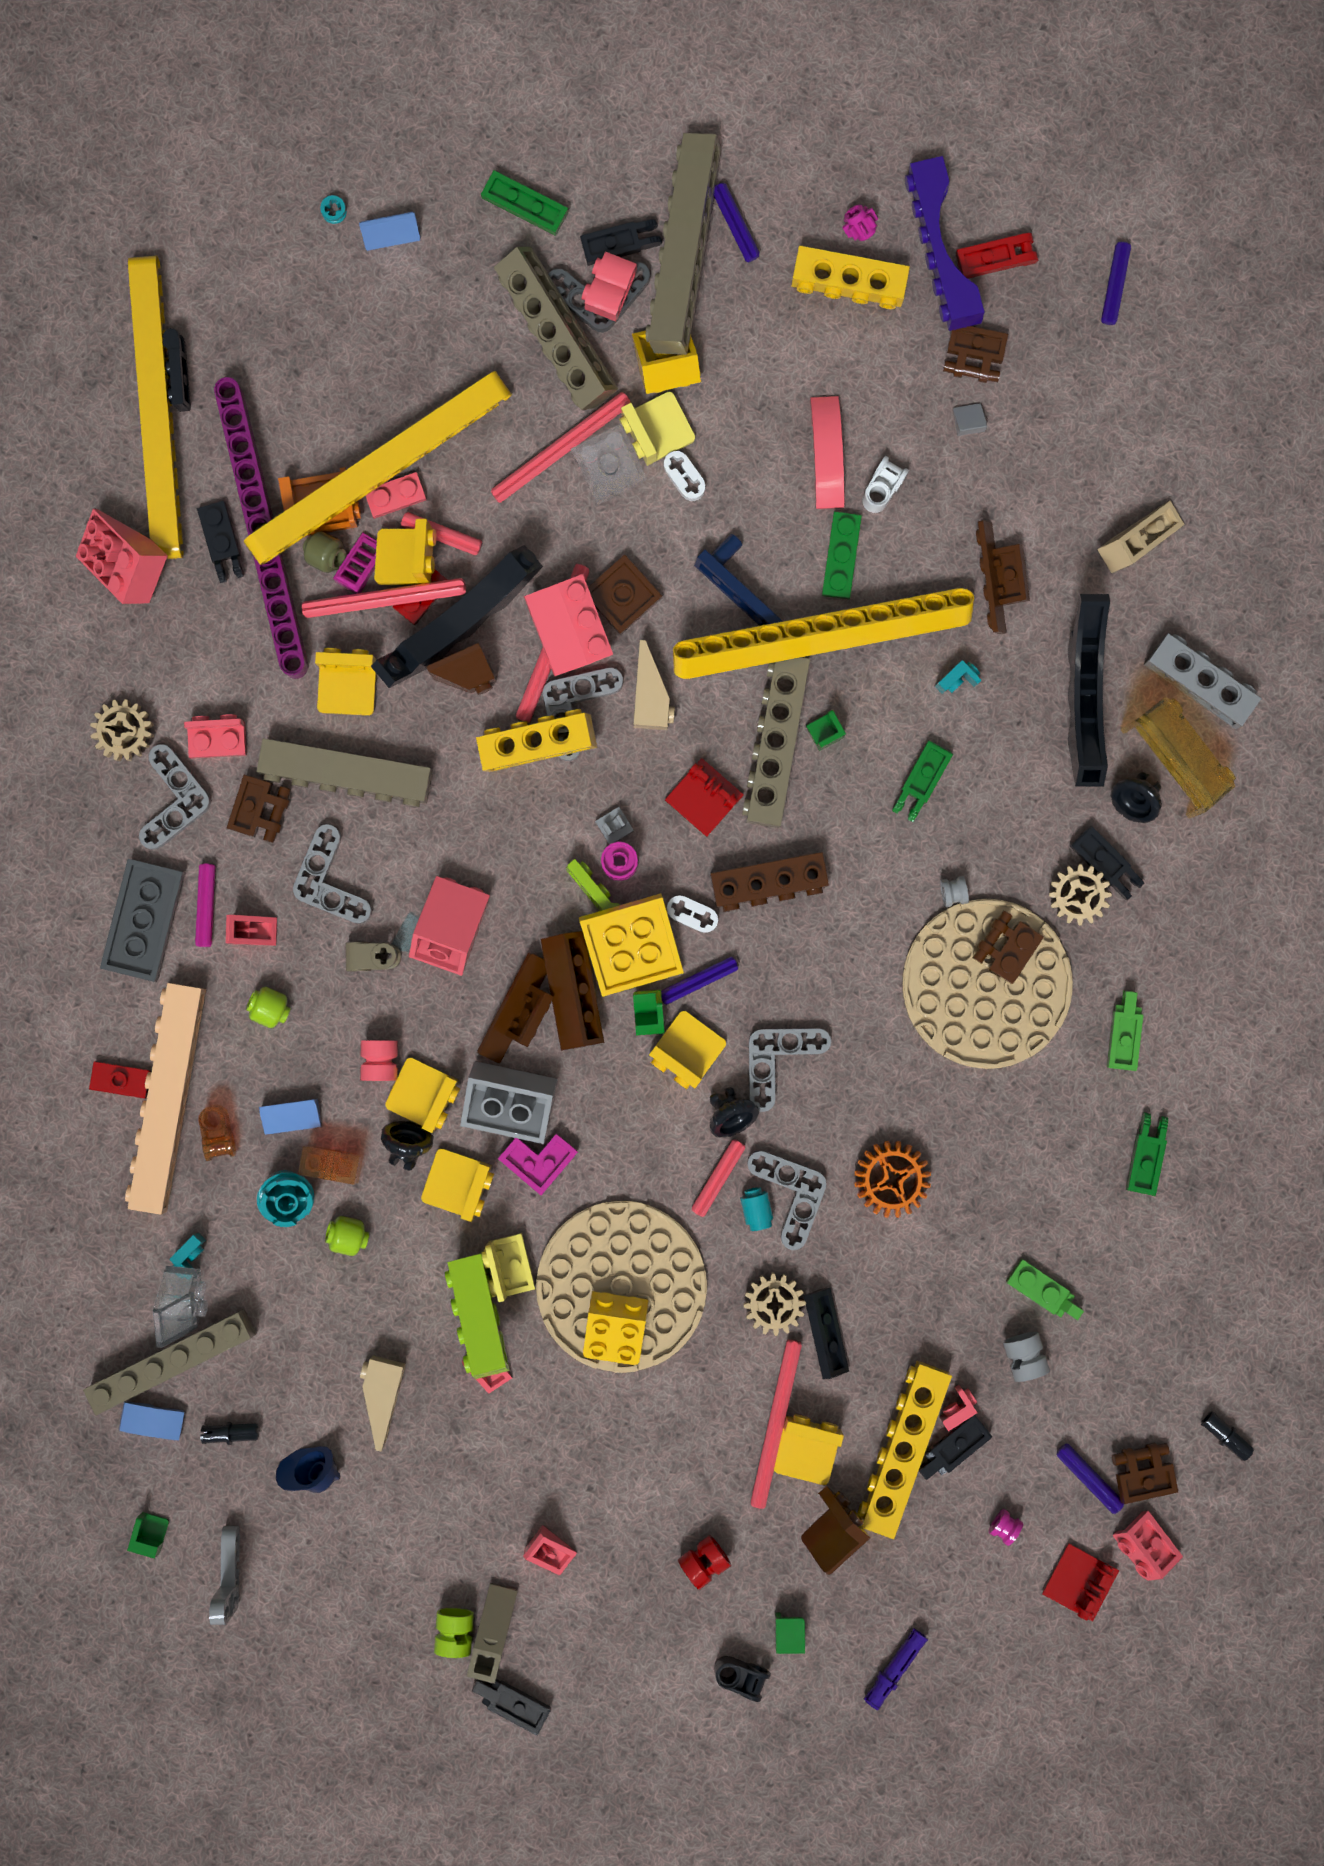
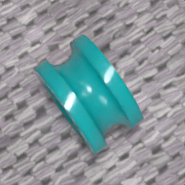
(327, 204)

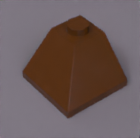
(464, 670)

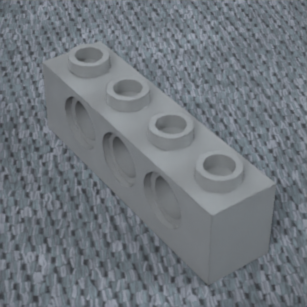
(1243, 695)

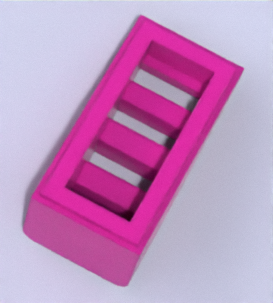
(340, 578)

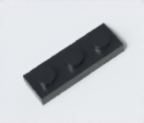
(826, 1333)

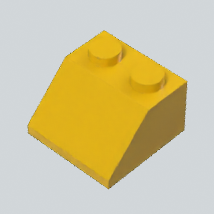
(665, 371)

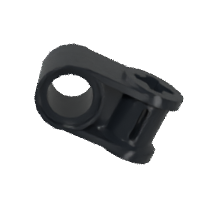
(746, 1679)

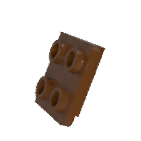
(835, 1533)

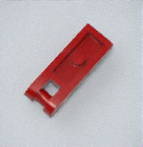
(996, 255)

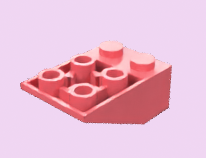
(121, 558)

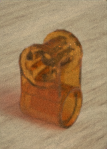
(216, 1135)

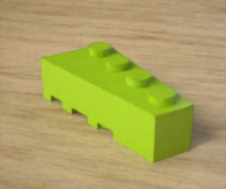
(477, 1317)

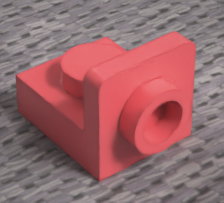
(957, 1414)

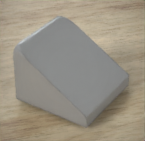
(969, 419)

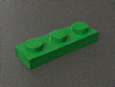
(524, 203)
(841, 555)

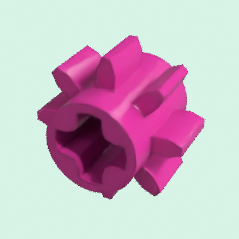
(860, 222)

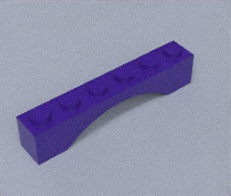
(958, 295)

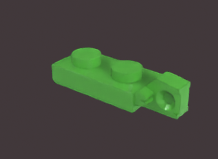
(1125, 1034)
(1043, 1290)

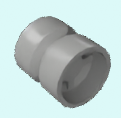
(1026, 1356)

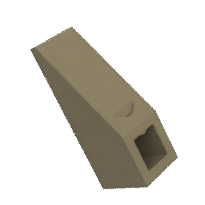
(492, 1633)

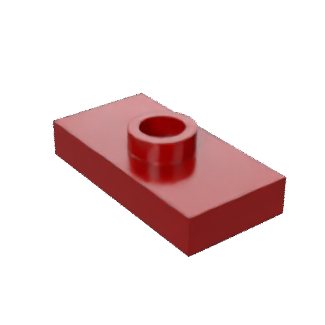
(119, 1079)

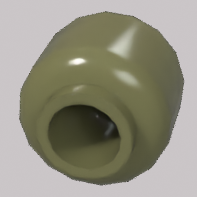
(324, 552)

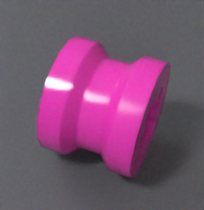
(1006, 1527)

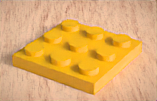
(631, 944)

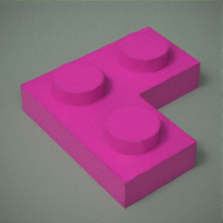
(540, 1169)

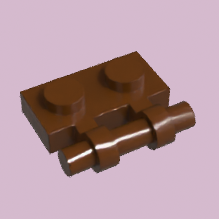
(979, 345)
(250, 805)
(1014, 953)
(1145, 1482)

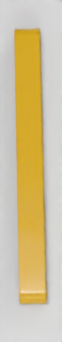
(155, 417)
(377, 468)
(822, 633)

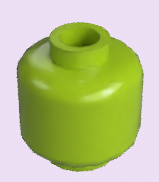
(268, 1007)
(346, 1236)

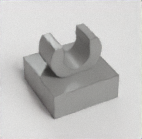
(614, 826)

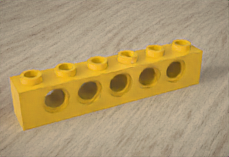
(887, 1520)

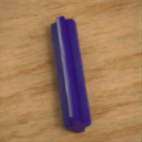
(736, 223)
(1116, 283)
(699, 980)
(1090, 1478)

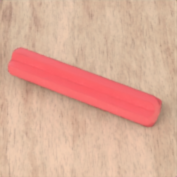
(446, 535)
(718, 1178)

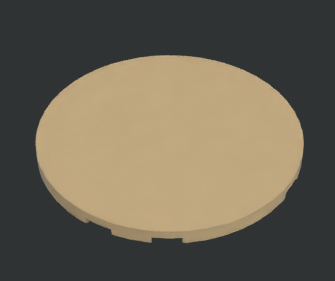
(969, 1009)
(628, 1253)

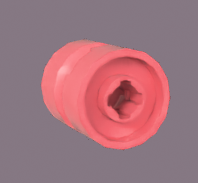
(378, 1060)

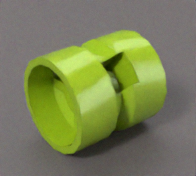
(453, 1637)

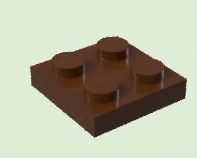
(623, 594)

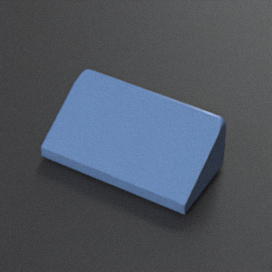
(390, 231)
(290, 1116)

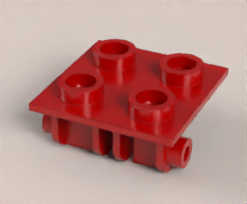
(704, 797)
(1080, 1582)

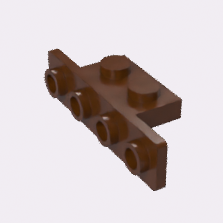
(1004, 576)
(519, 1012)

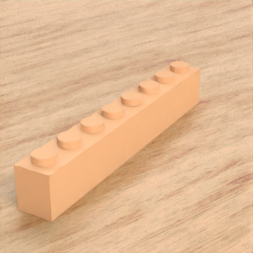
(165, 1099)

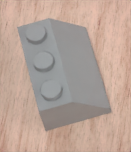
(508, 1102)

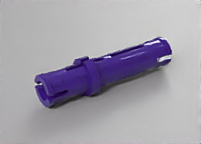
(892, 1673)

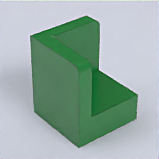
(826, 730)
(648, 1012)
(148, 1535)
(789, 1634)

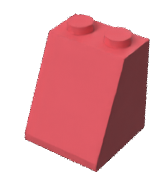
(448, 925)

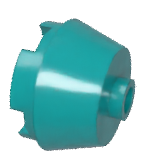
(285, 1198)

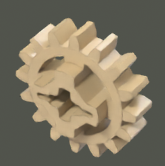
(122, 718)
(1092, 888)
(760, 1304)

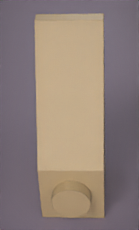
(1140, 537)
(651, 699)
(381, 1389)

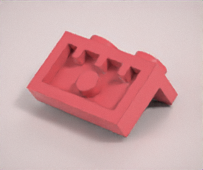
(216, 737)
(1148, 1547)

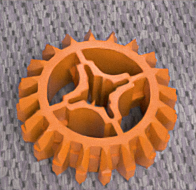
(903, 1201)

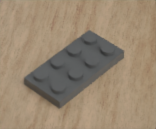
(142, 920)

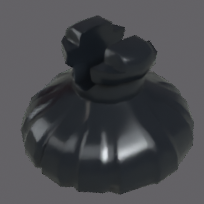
(1137, 799)
(731, 1114)
(406, 1142)

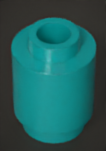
(757, 1209)

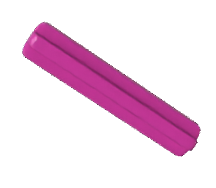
(205, 905)

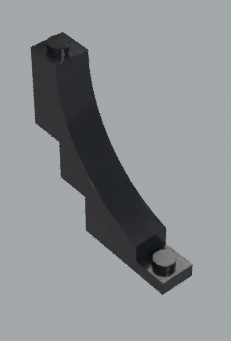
(461, 619)

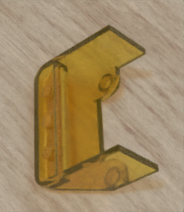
(1184, 754)

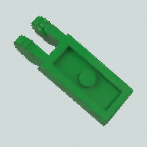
(923, 777)
(1147, 1157)

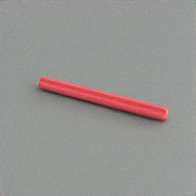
(560, 447)
(384, 598)
(540, 672)
(776, 1424)

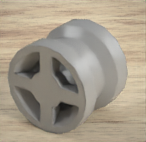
(954, 891)

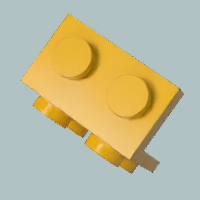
(405, 555)
(346, 682)
(687, 1050)
(422, 1094)
(457, 1184)
(615, 1328)
(808, 1449)

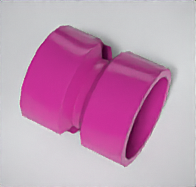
(619, 861)

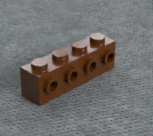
(769, 880)
(573, 990)

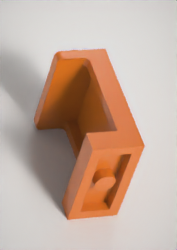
(295, 490)

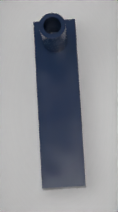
(712, 567)

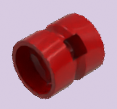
(696, 1568)

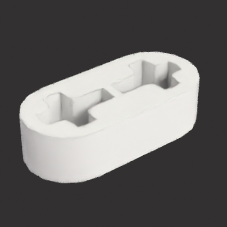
(679, 480)
(695, 907)

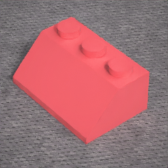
(568, 625)

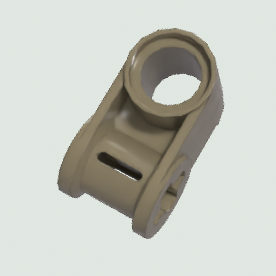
(367, 956)

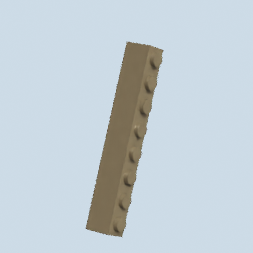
(684, 244)

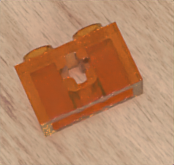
(330, 1164)

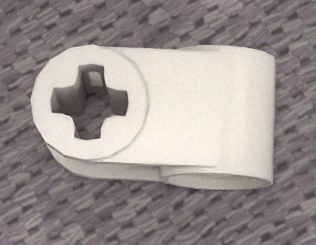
(886, 482)

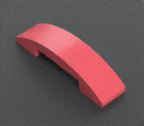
(827, 452)

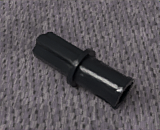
(229, 1433)
(1227, 1436)

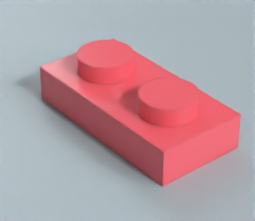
(396, 495)

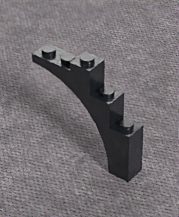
(1085, 691)

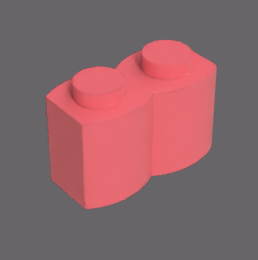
(610, 286)

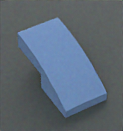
(151, 1421)

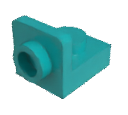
(953, 680)
(189, 1250)

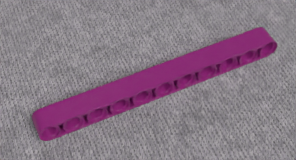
(261, 514)

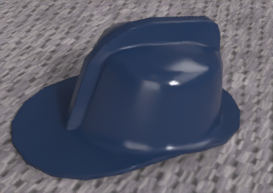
(307, 1470)

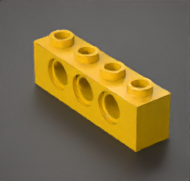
(863, 269)
(580, 738)

